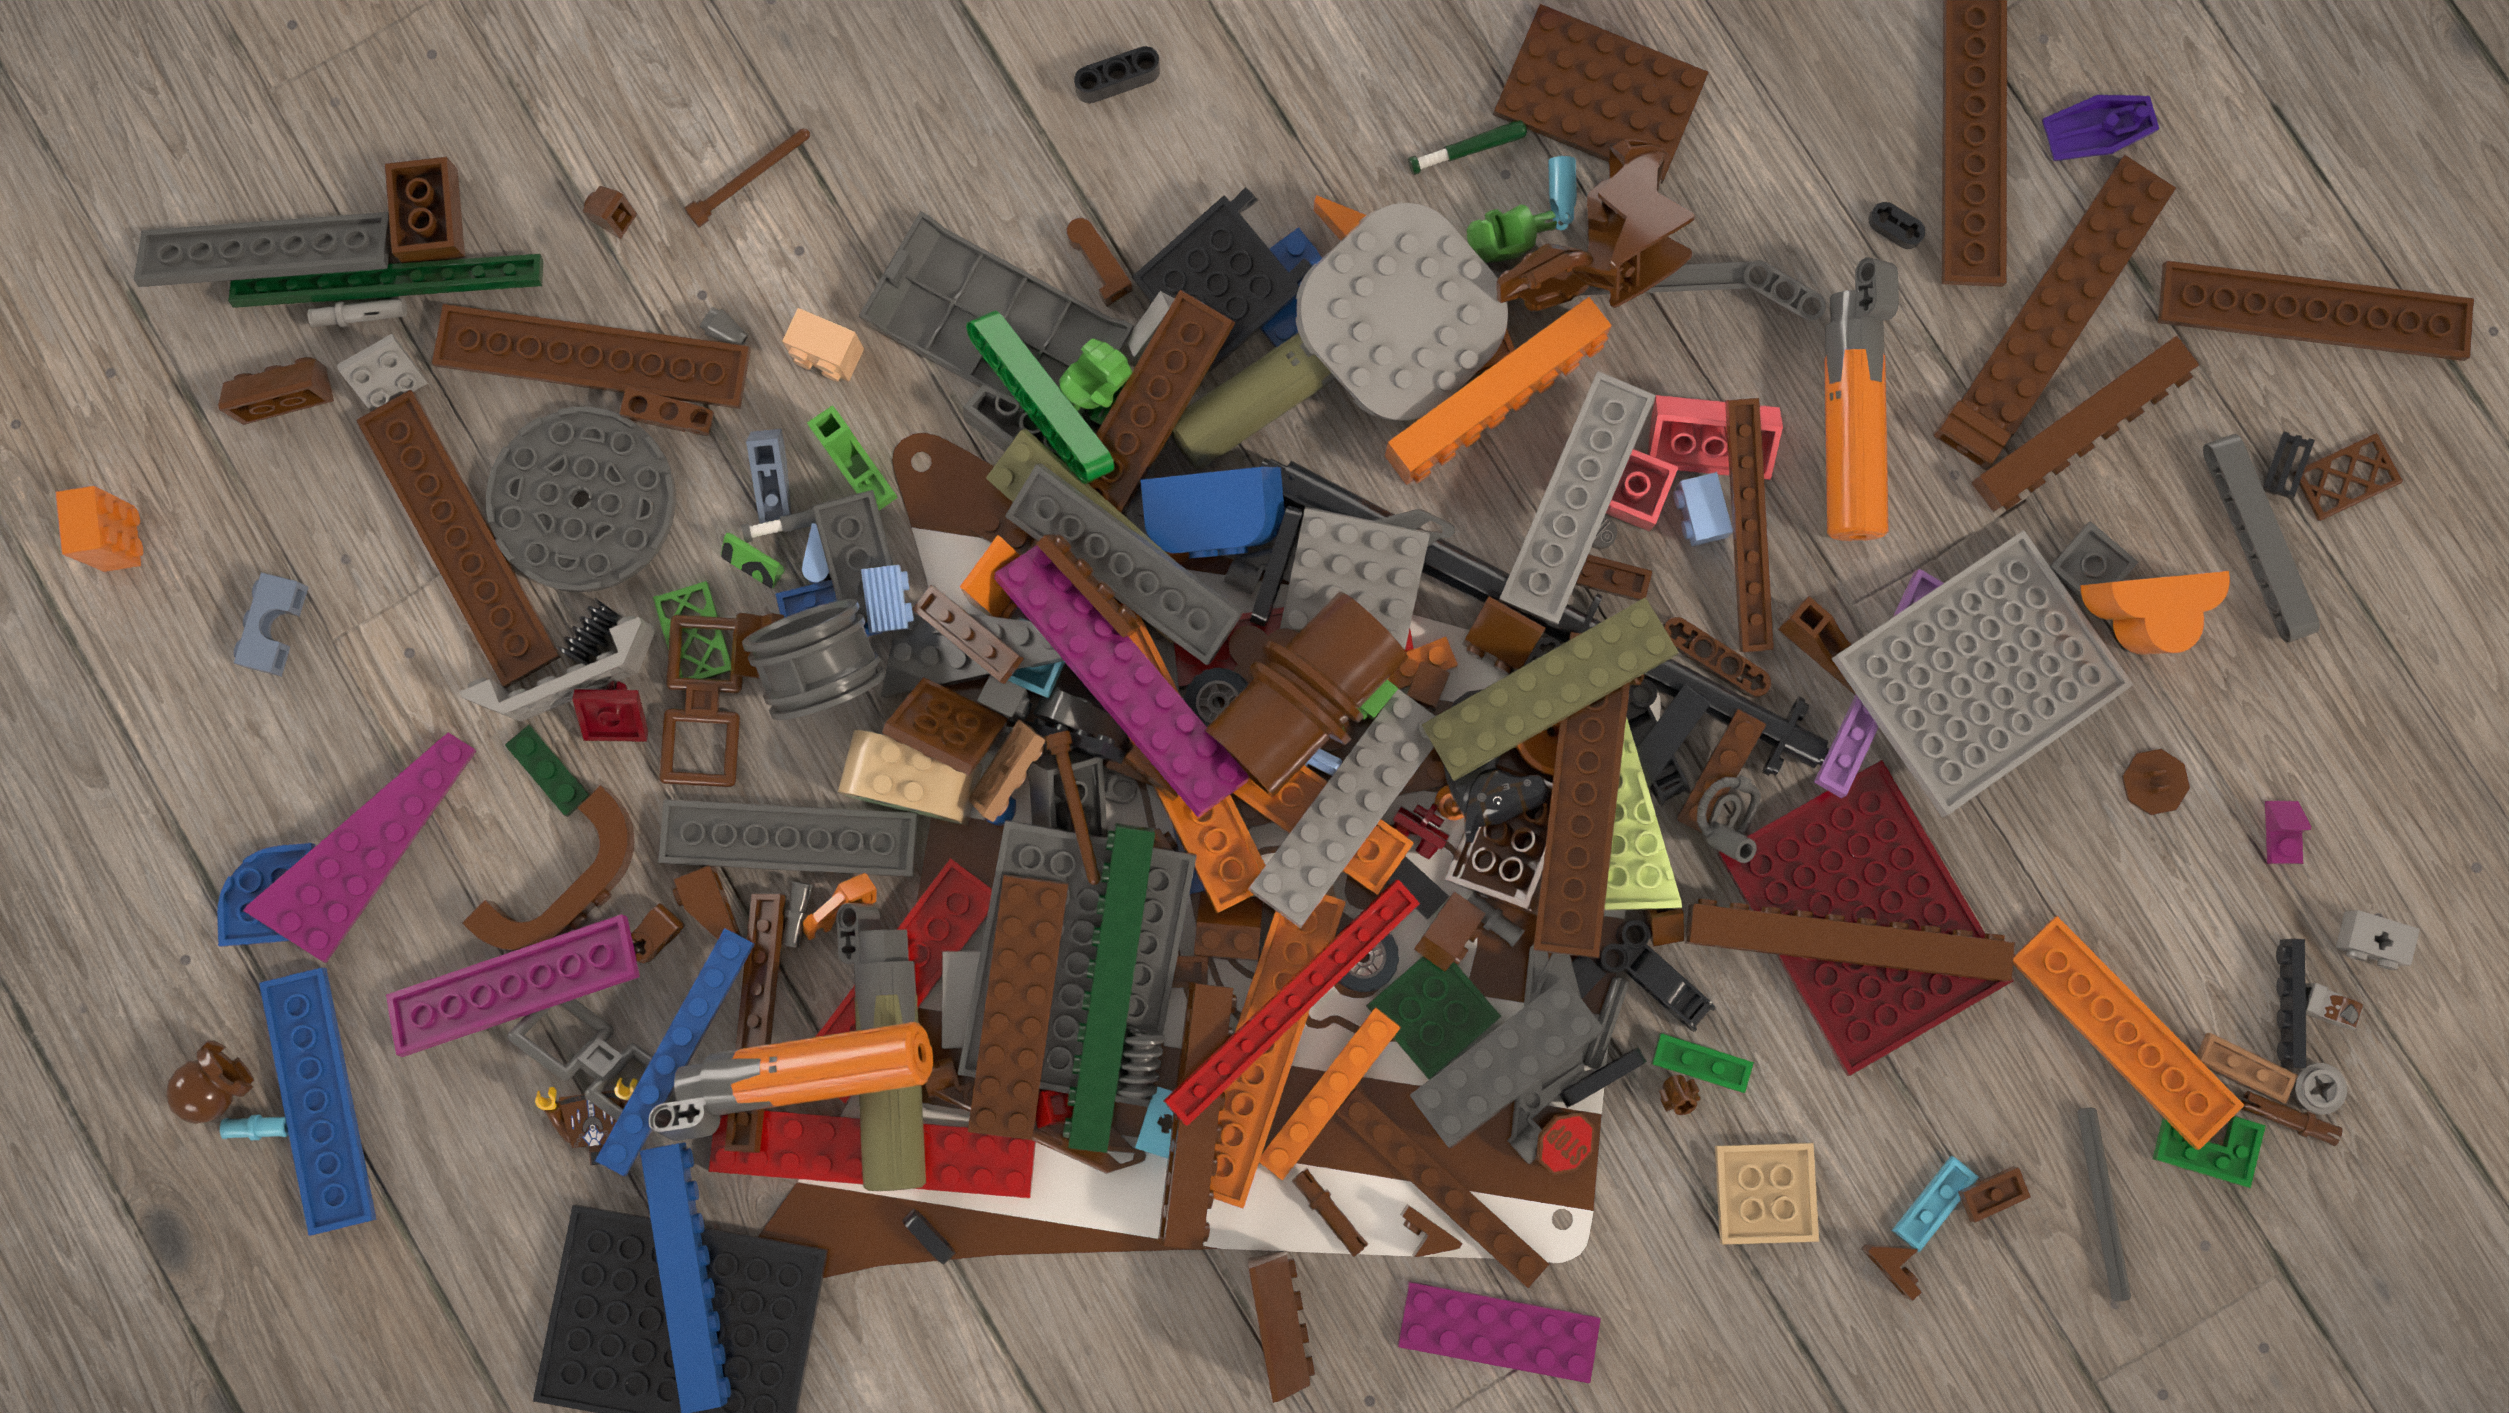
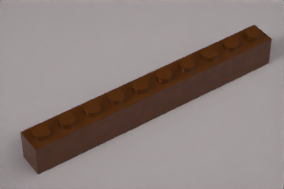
(1850, 942)

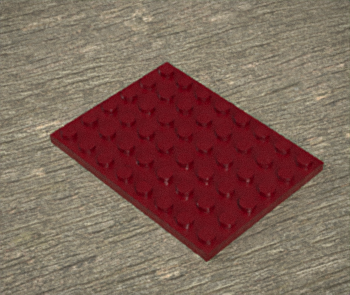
(1867, 862)

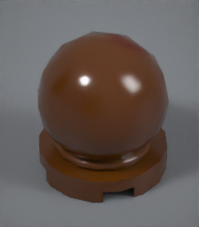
(206, 1086)

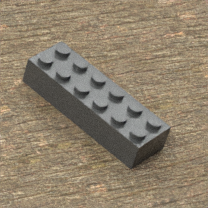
(1507, 1063)

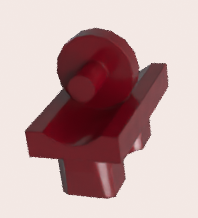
(1431, 836)

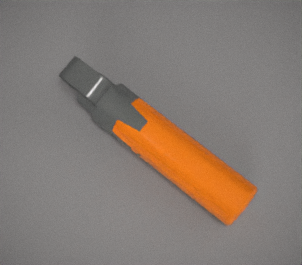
(1858, 403)
(793, 1074)

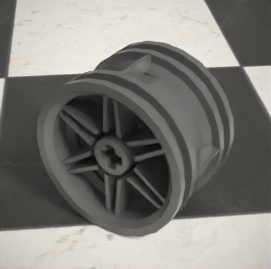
(814, 659)

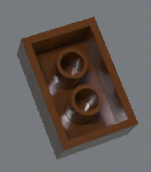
(424, 210)

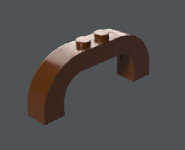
(590, 890)

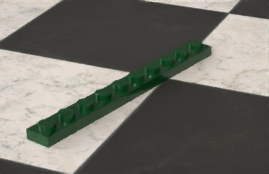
(396, 280)

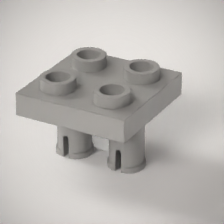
(381, 372)

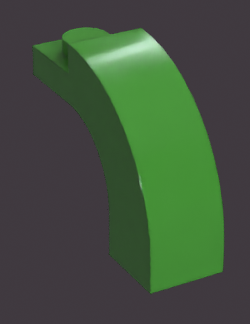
(850, 456)

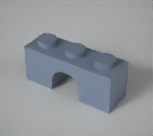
(271, 598)

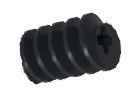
(591, 634)

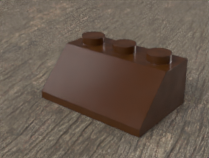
(276, 391)

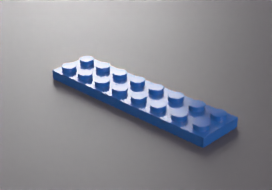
(317, 1101)

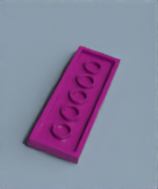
(1499, 1332)

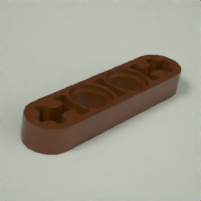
(1718, 653)

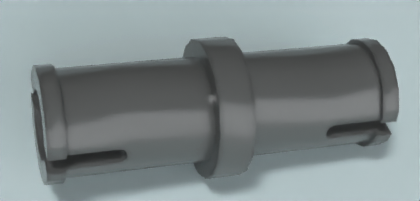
(796, 914)
(1496, 920)

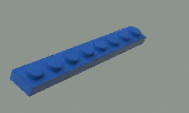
(675, 1051)

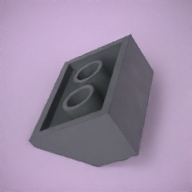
(1049, 799)

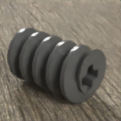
(1141, 1064)

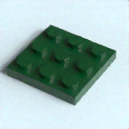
(1436, 1013)

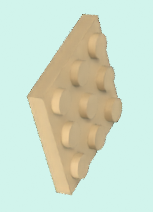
(1766, 1193)

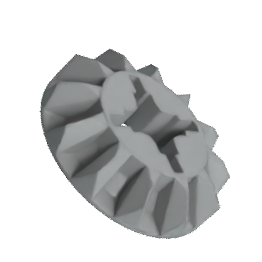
(2333, 1094)

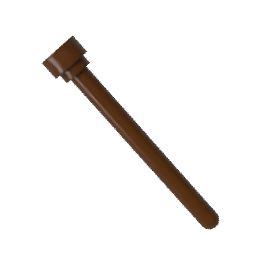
(701, 210)
(1060, 745)

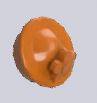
(1447, 805)

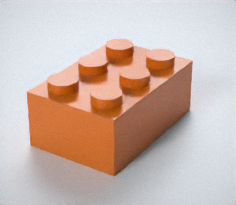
(98, 529)

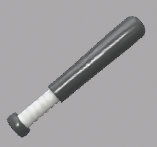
(785, 524)

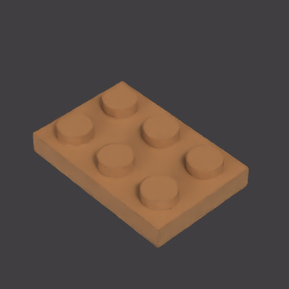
(1007, 770)

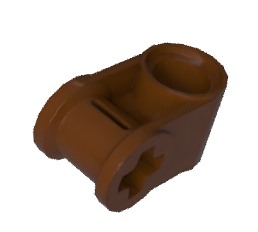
(657, 931)

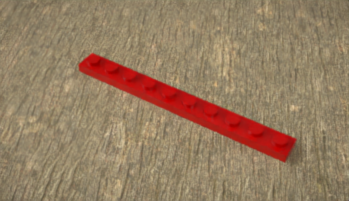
(1291, 1002)

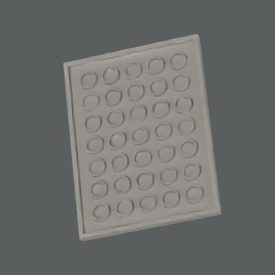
(1982, 673)

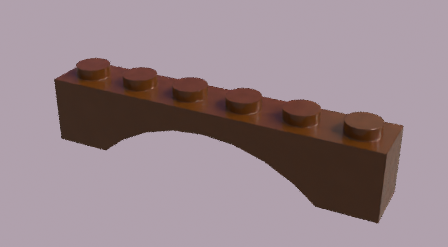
(1817, 635)

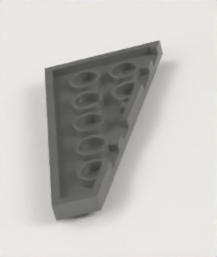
(929, 654)

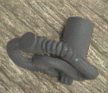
(1723, 836)

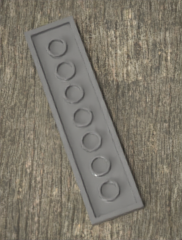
(1577, 498)
(1346, 810)

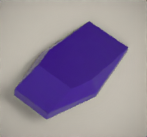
(2099, 126)

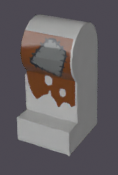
(2332, 1007)

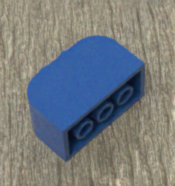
(1214, 510)

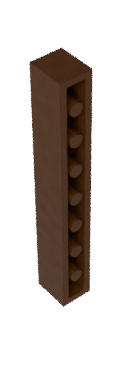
(2084, 424)
(1192, 1146)

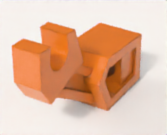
(855, 890)

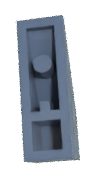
(769, 474)

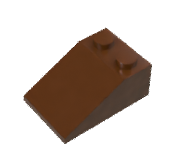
(1502, 636)

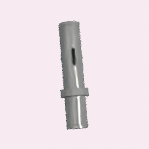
(359, 312)

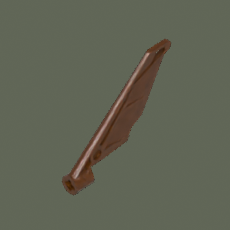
(945, 1085)

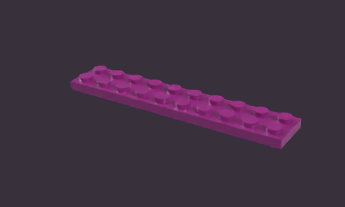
(1123, 682)

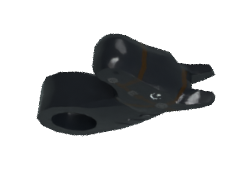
(1493, 795)

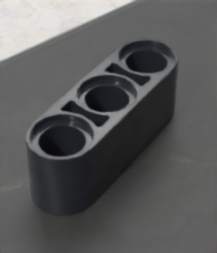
(1127, 63)

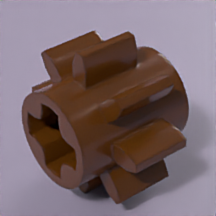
(1679, 1095)

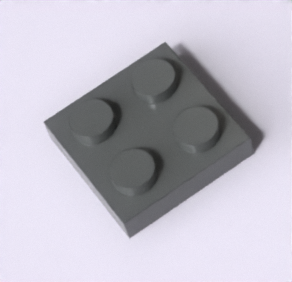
(2092, 560)

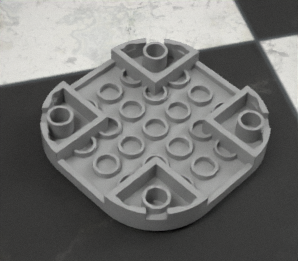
(1401, 311)

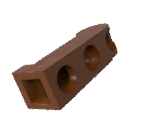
(1085, 238)
(665, 412)

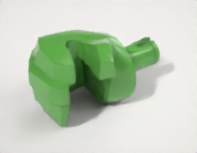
(1507, 234)
(1095, 376)

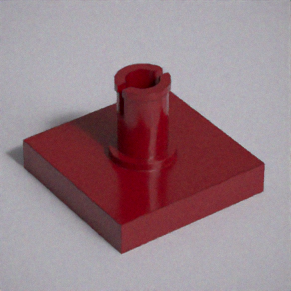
(610, 714)

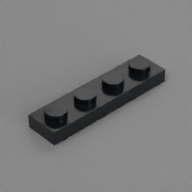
(1082, 741)
(2292, 1012)

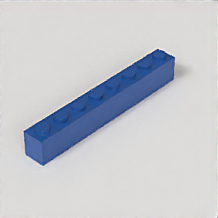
(684, 1277)

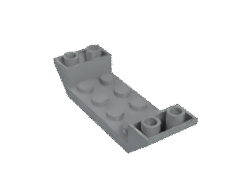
(632, 641)

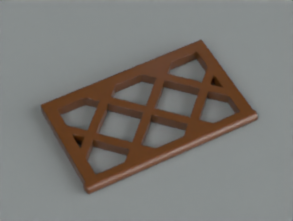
(2371, 488)

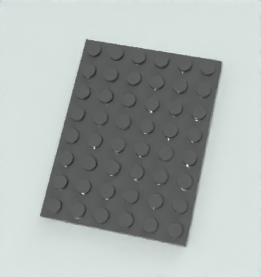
(1056, 856)

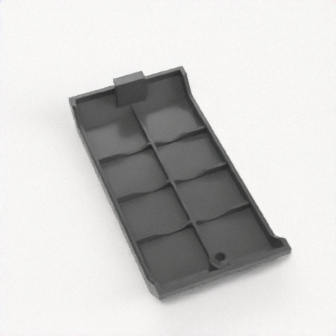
(946, 281)

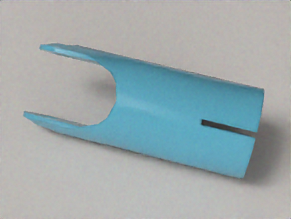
(1562, 189)

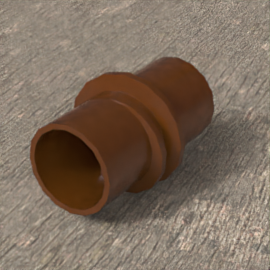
(1307, 692)

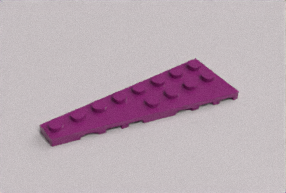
(338, 878)

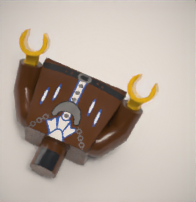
(582, 1121)

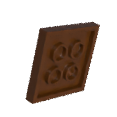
(945, 726)

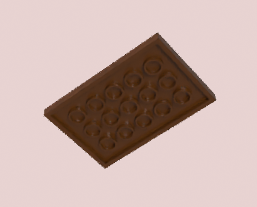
(1597, 87)

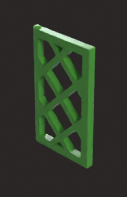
(710, 611)

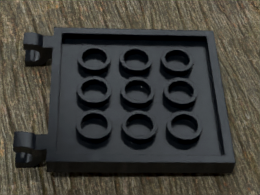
(1225, 268)

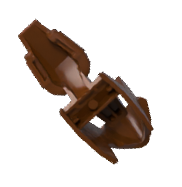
(1625, 249)

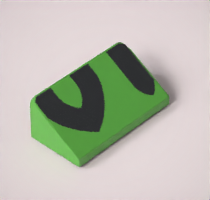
(751, 560)

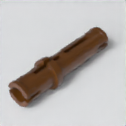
(2304, 1123)
(1323, 1204)

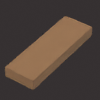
(2246, 1068)

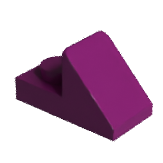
(2284, 831)

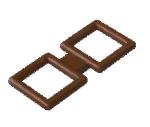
(700, 706)

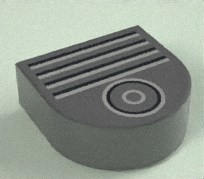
(1606, 534)

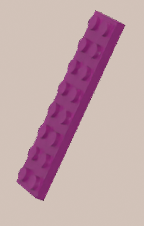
(512, 985)

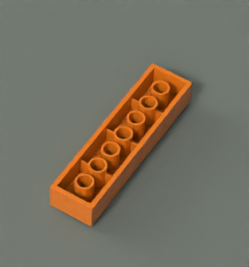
(1498, 391)

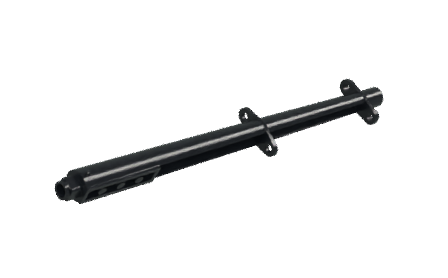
(1480, 580)

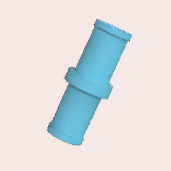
(253, 1127)

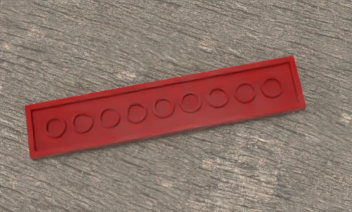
(831, 1152)

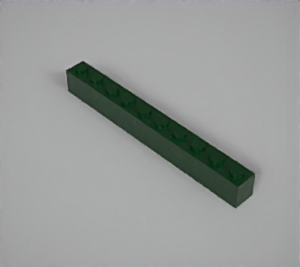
(1110, 987)

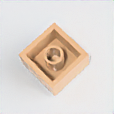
(822, 345)

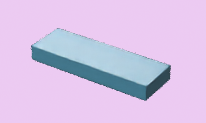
(1934, 1204)

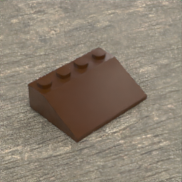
(1506, 858)
(1279, 1324)

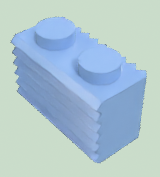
(886, 598)

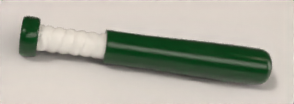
(1486, 140)

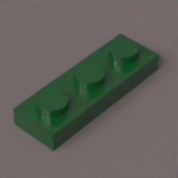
(547, 770)

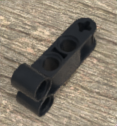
(1641, 722)
(1656, 976)

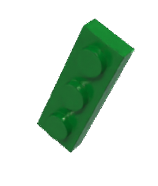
(1702, 1063)

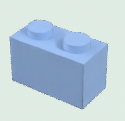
(1703, 509)

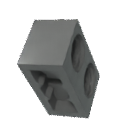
(1006, 699)

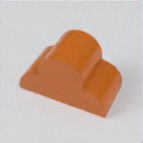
(2157, 612)

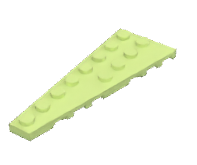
(1639, 861)

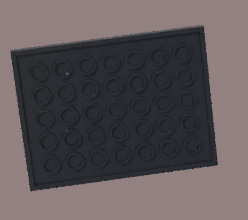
(610, 1328)

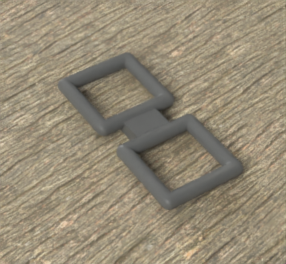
(594, 1057)

